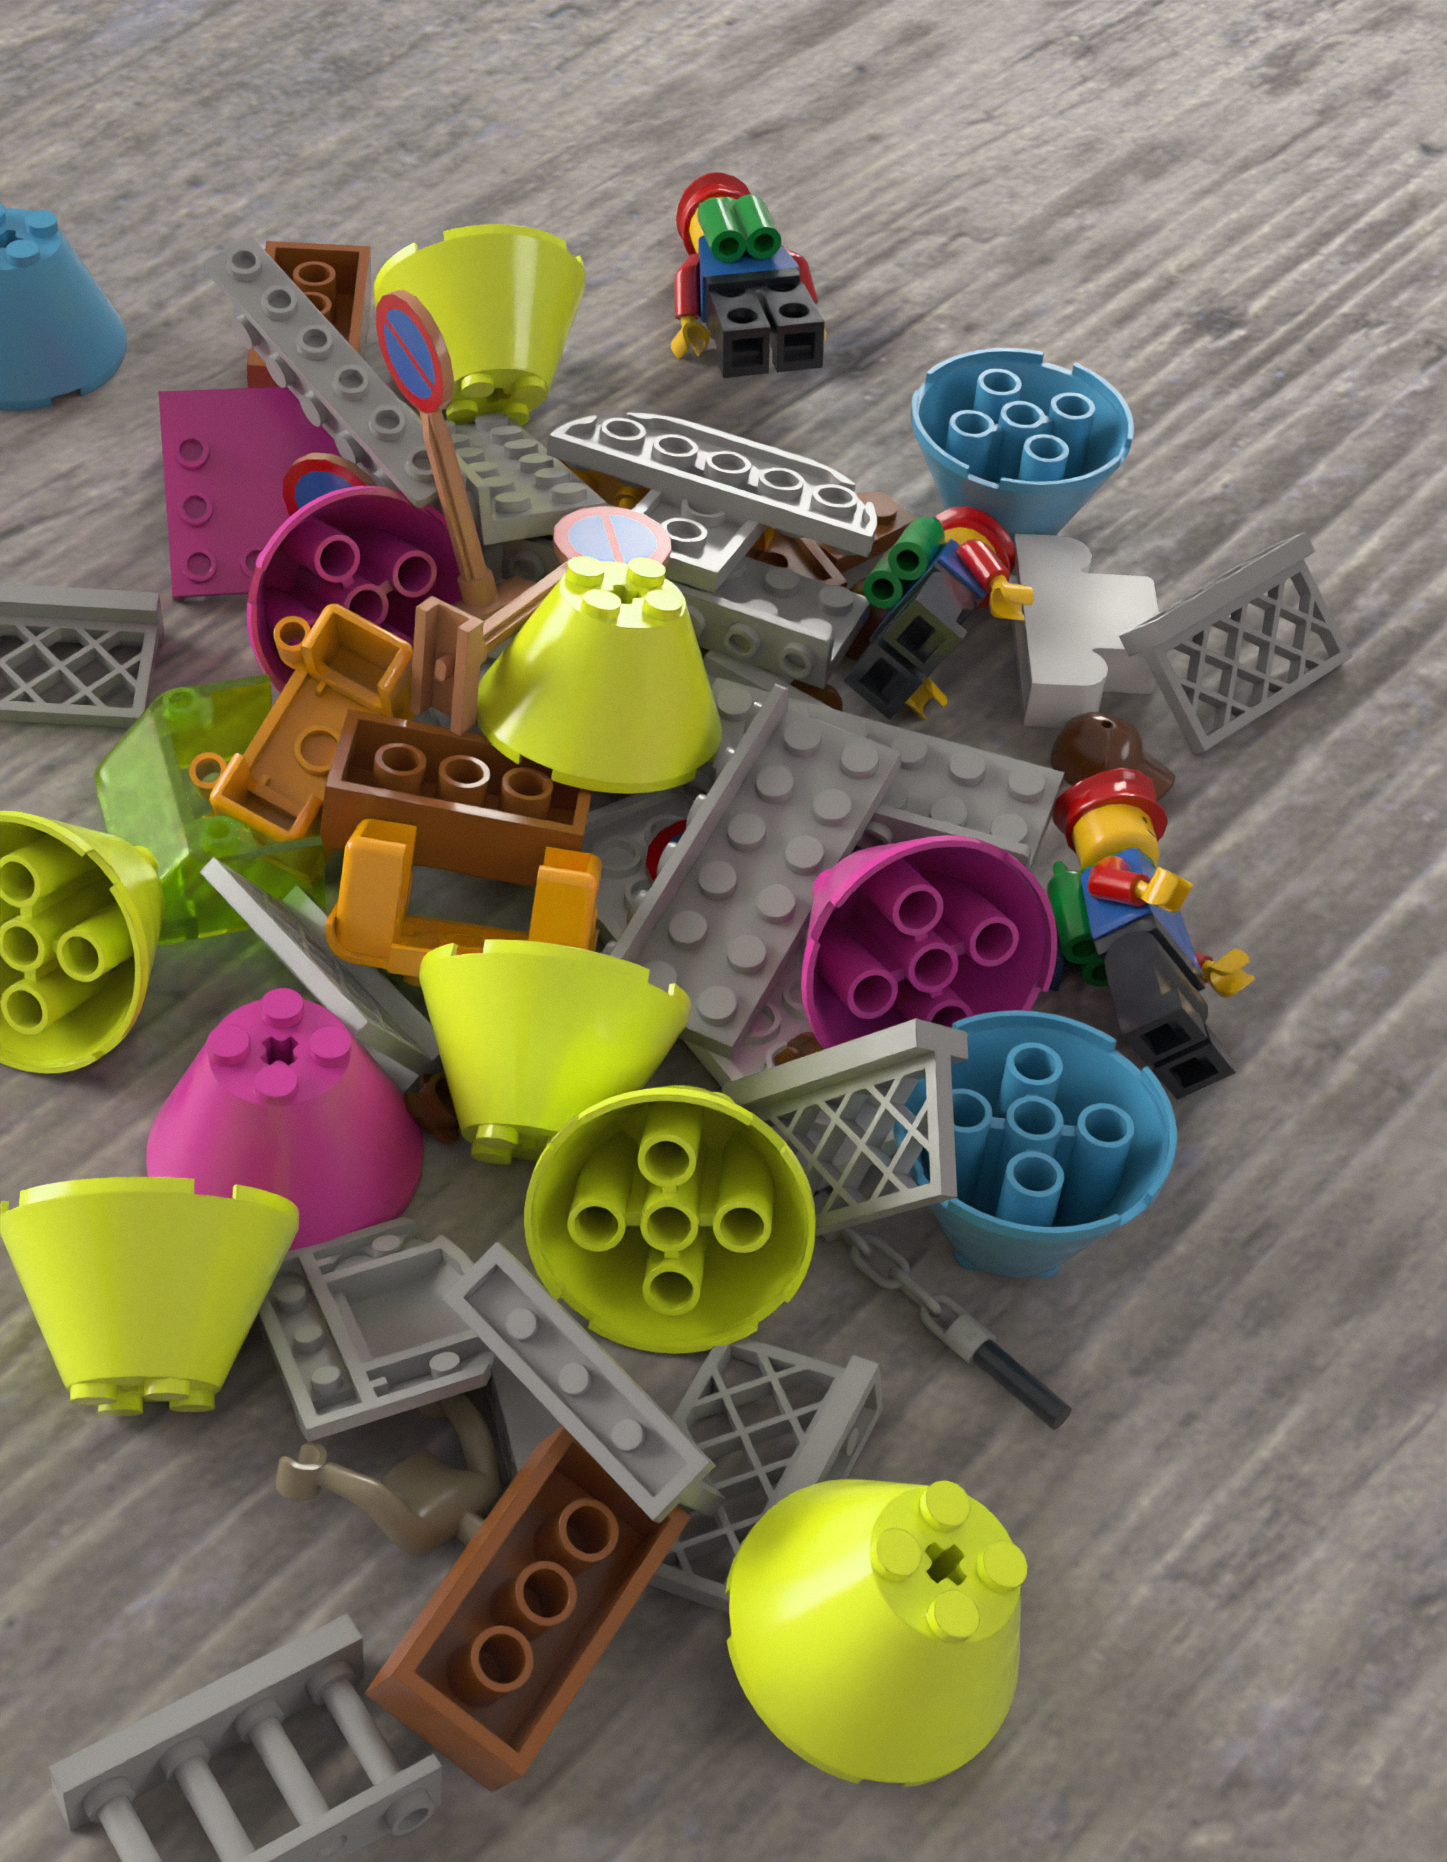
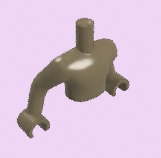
(420, 1498)

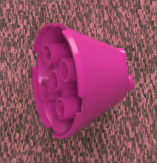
(355, 551)
(925, 936)
(295, 1111)

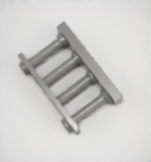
(250, 1708)

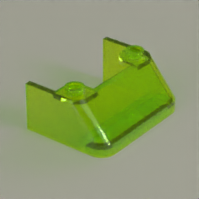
(148, 806)

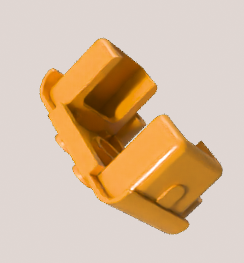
(286, 766)
(373, 903)

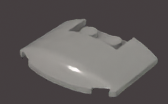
(367, 1327)

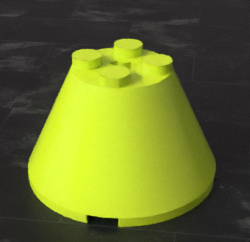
(502, 308)
(605, 683)
(73, 941)
(542, 1036)
(670, 1219)
(145, 1283)
(878, 1627)

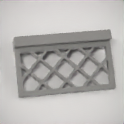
(1208, 608)
(98, 622)
(359, 995)
(839, 1084)
(583, 1386)
(824, 1453)

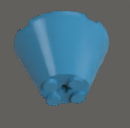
(53, 316)
(1019, 436)
(1049, 1142)

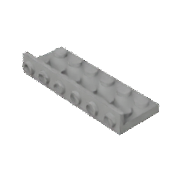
(324, 372)
(512, 481)
(755, 614)
(937, 789)
(743, 873)

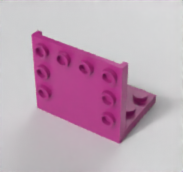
(226, 480)

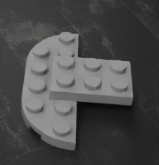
(717, 490)

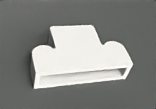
(1071, 632)

